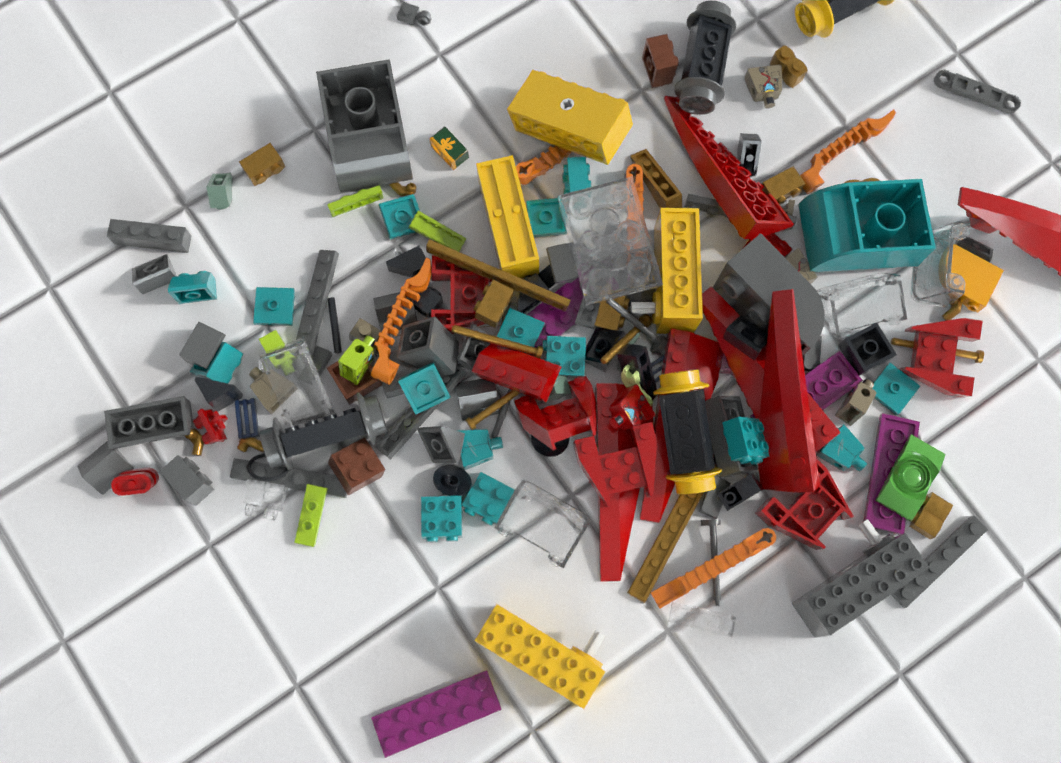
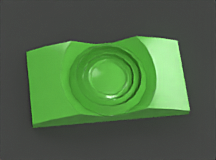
(911, 478)

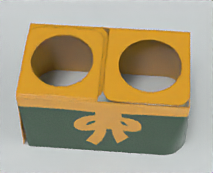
(449, 148)

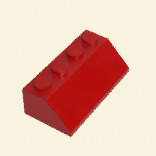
(517, 371)

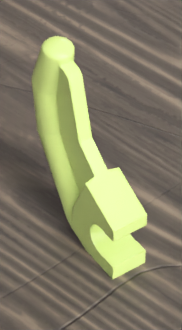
(631, 379)

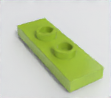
(361, 198)
(436, 231)
(311, 515)

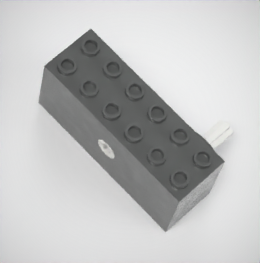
(862, 584)

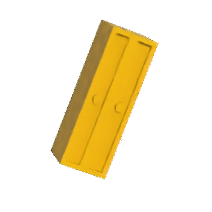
(508, 217)

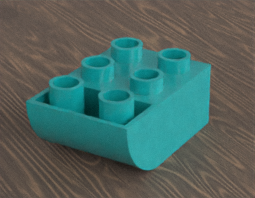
(867, 226)

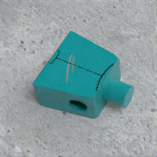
(478, 447)
(843, 451)

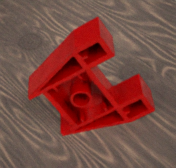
(465, 292)
(935, 355)
(562, 419)
(621, 469)
(809, 513)

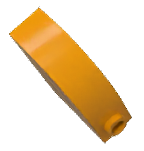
(979, 278)

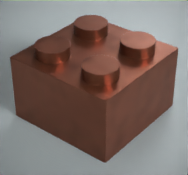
(660, 60)
(365, 386)
(356, 466)

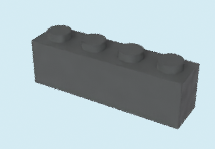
(149, 235)

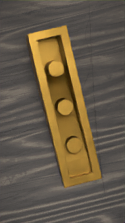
(657, 181)

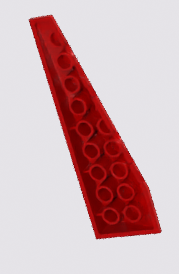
(730, 184)
(1028, 226)
(682, 353)
(750, 373)
(786, 405)
(617, 519)

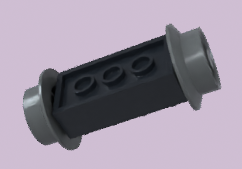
(705, 58)
(281, 446)

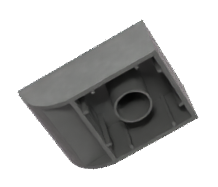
(364, 125)
(753, 276)

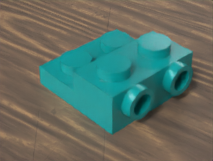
(487, 499)

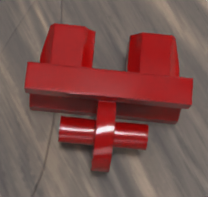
(213, 424)

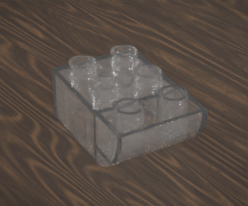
(609, 241)

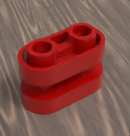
(135, 481)

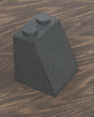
(428, 343)

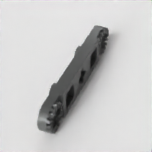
(987, 94)

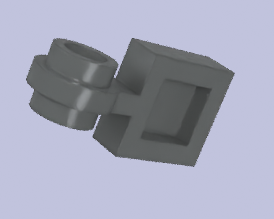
(410, 13)

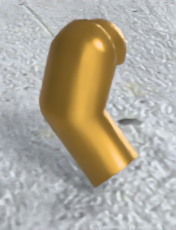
(403, 190)
(953, 311)
(195, 438)
(250, 442)

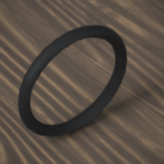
(263, 478)

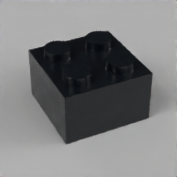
(867, 349)

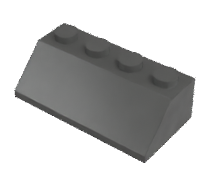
(720, 410)
(148, 422)

